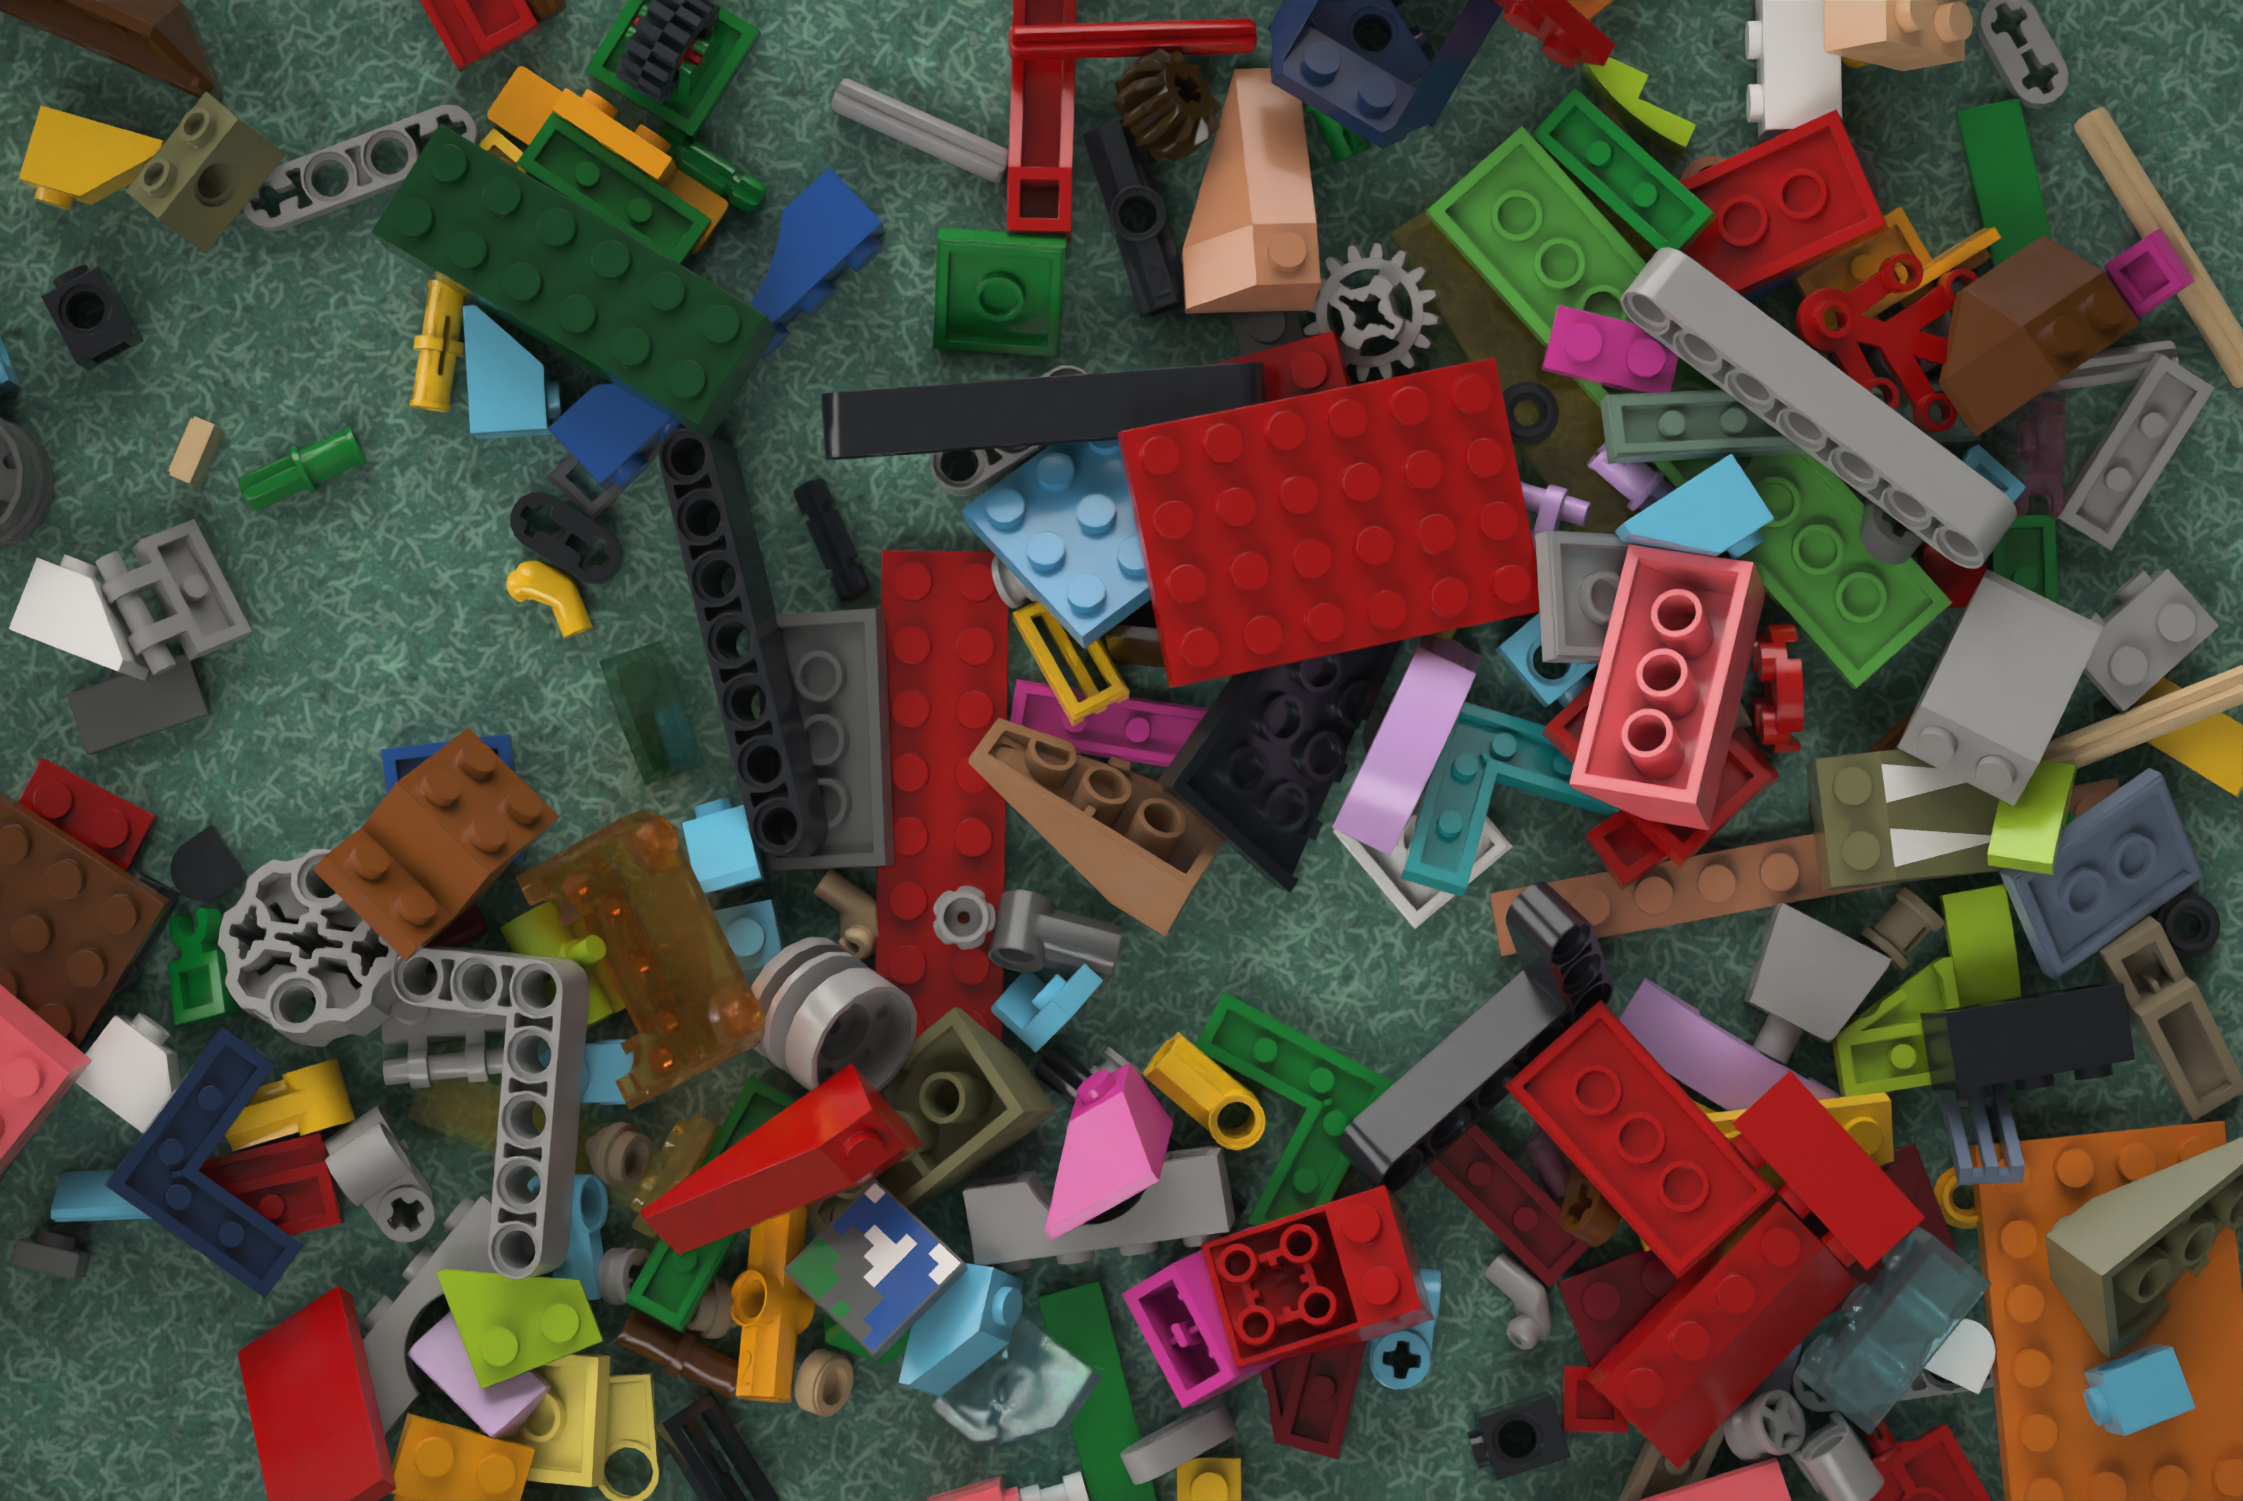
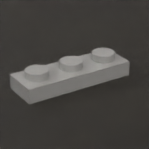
(2134, 451)

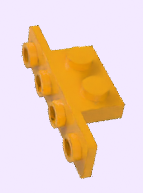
(530, 100)
(1861, 261)
(457, 1464)

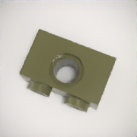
(205, 172)

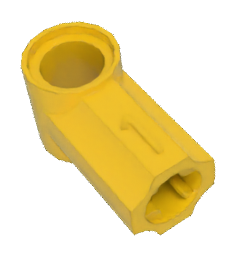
(1203, 1090)
(300, 1103)

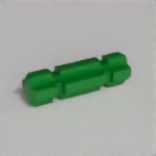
(714, 171)

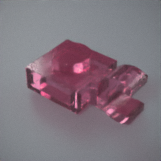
(2043, 444)

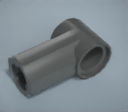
(1036, 935)

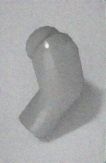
(1529, 1298)

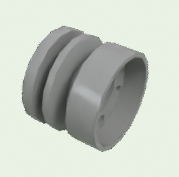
(830, 1013)

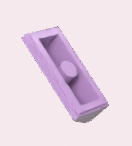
(496, 1409)

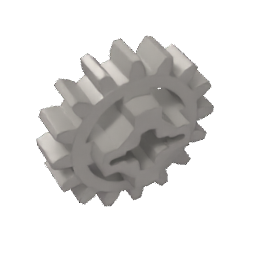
(1387, 287)

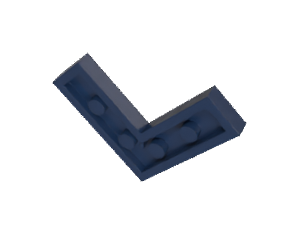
(164, 1163)

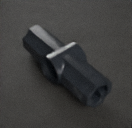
(1149, 256)

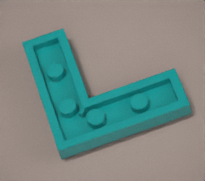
(1479, 752)

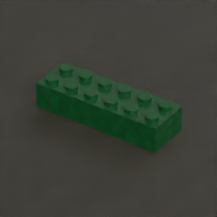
(574, 281)

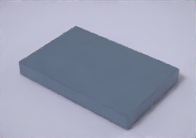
(2107, 874)

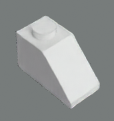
(71, 613)
(132, 1069)

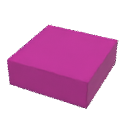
(2149, 273)

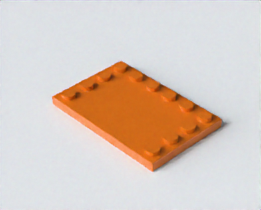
(2042, 1348)

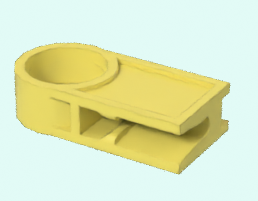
(632, 1425)

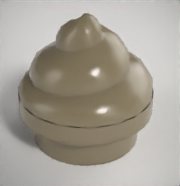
(619, 1154)
(714, 1313)

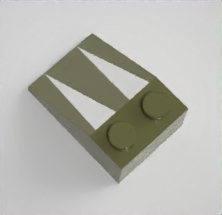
(1895, 820)

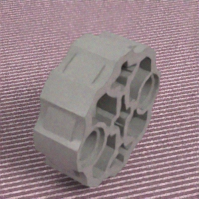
(273, 990)

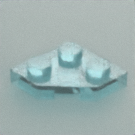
(1021, 1390)

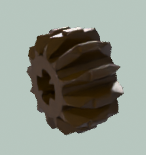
(1167, 105)

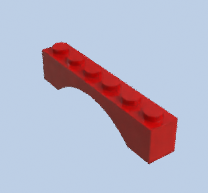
(1041, 131)

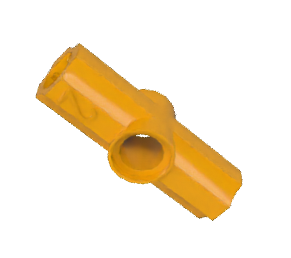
(770, 1310)

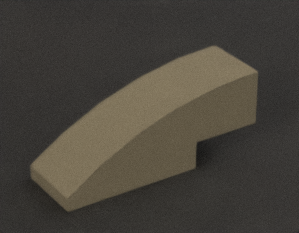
(2172, 1018)

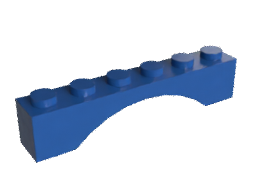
(817, 242)

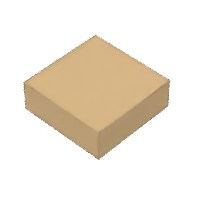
(196, 452)

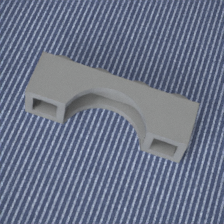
(1188, 1202)
(394, 1323)

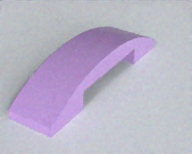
(1704, 1053)

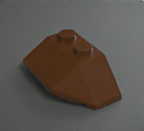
(140, 34)
(2027, 330)

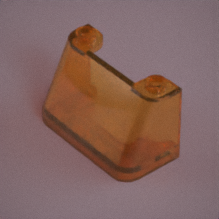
(660, 950)

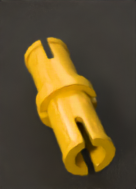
(438, 348)

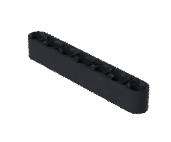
(1029, 409)
(766, 661)

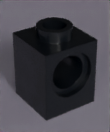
(107, 339)
(1547, 1442)

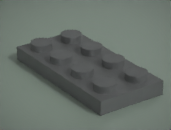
(844, 707)

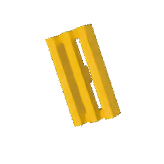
(1095, 701)

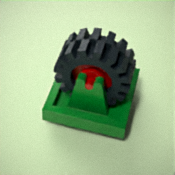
(673, 58)

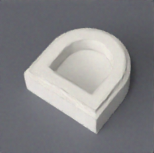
(1965, 1356)

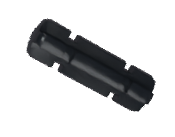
(831, 539)

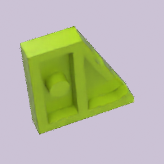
(1885, 1042)
(517, 1322)

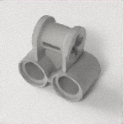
(376, 1171)

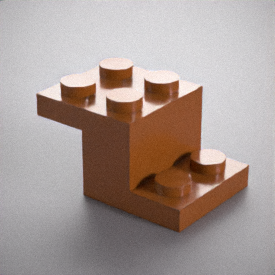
(436, 843)

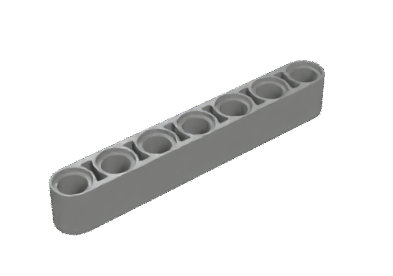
(1819, 408)

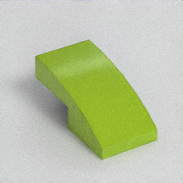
(1622, 89)
(2030, 832)
(1981, 944)

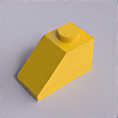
(82, 158)

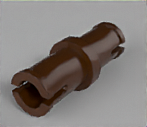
(679, 1353)

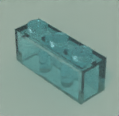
(1892, 1328)

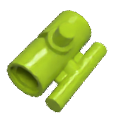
(543, 935)

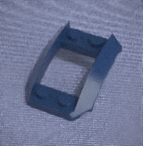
(1360, 91)

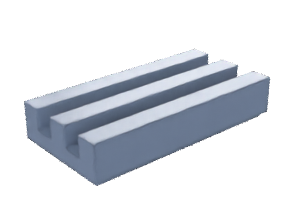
(2006, 1131)

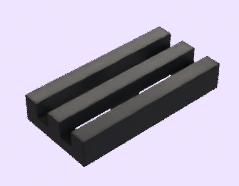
(731, 1443)

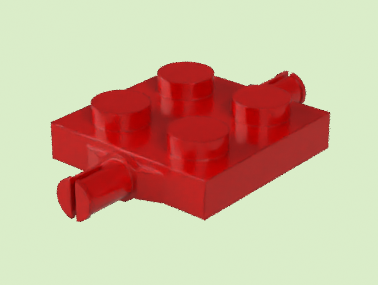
(1923, 1467)

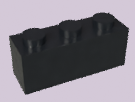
(2028, 1040)

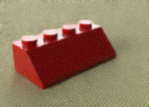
(1721, 1331)

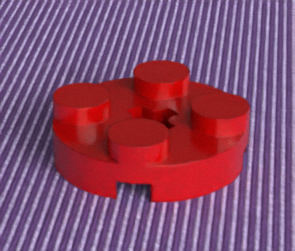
(1782, 698)

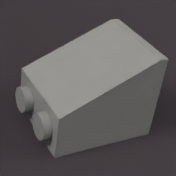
(2000, 687)

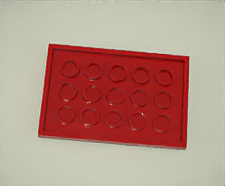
(1331, 521)

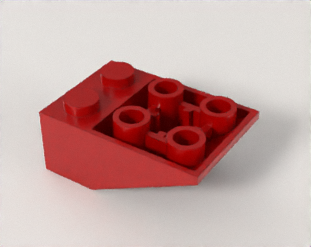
(1318, 1279)

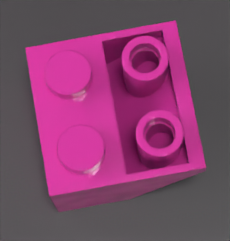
(1187, 1331)

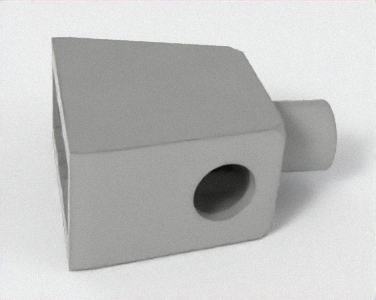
(1807, 981)

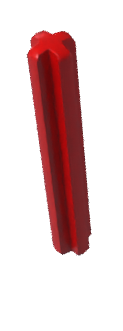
(1131, 39)

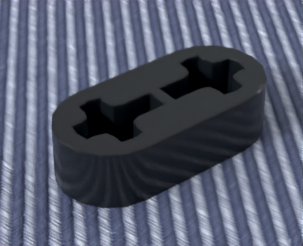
(558, 550)

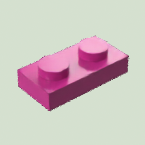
(1608, 352)

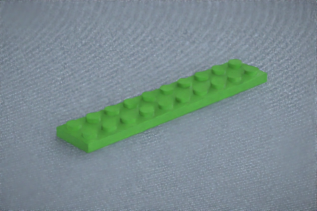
(1552, 247)

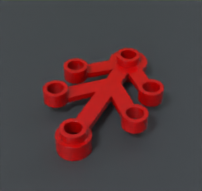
(1896, 338)

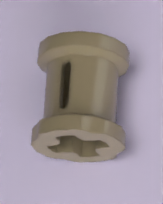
(1902, 928)

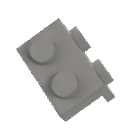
(2145, 636)

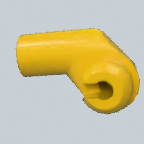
(554, 588)

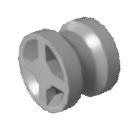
(1765, 1427)

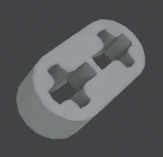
(2009, 59)
(1178, 1442)

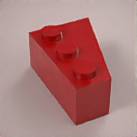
(1825, 1173)

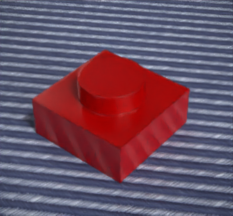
(1583, 1407)

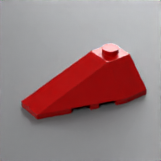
(806, 1153)

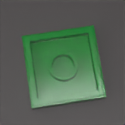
(999, 292)

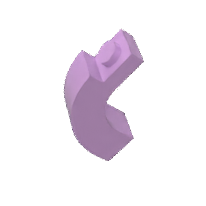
(1408, 743)

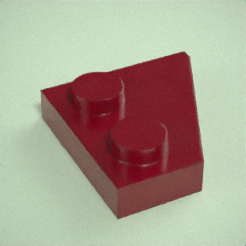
(1315, 1397)

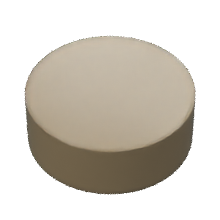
(824, 1382)

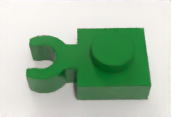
(201, 973)

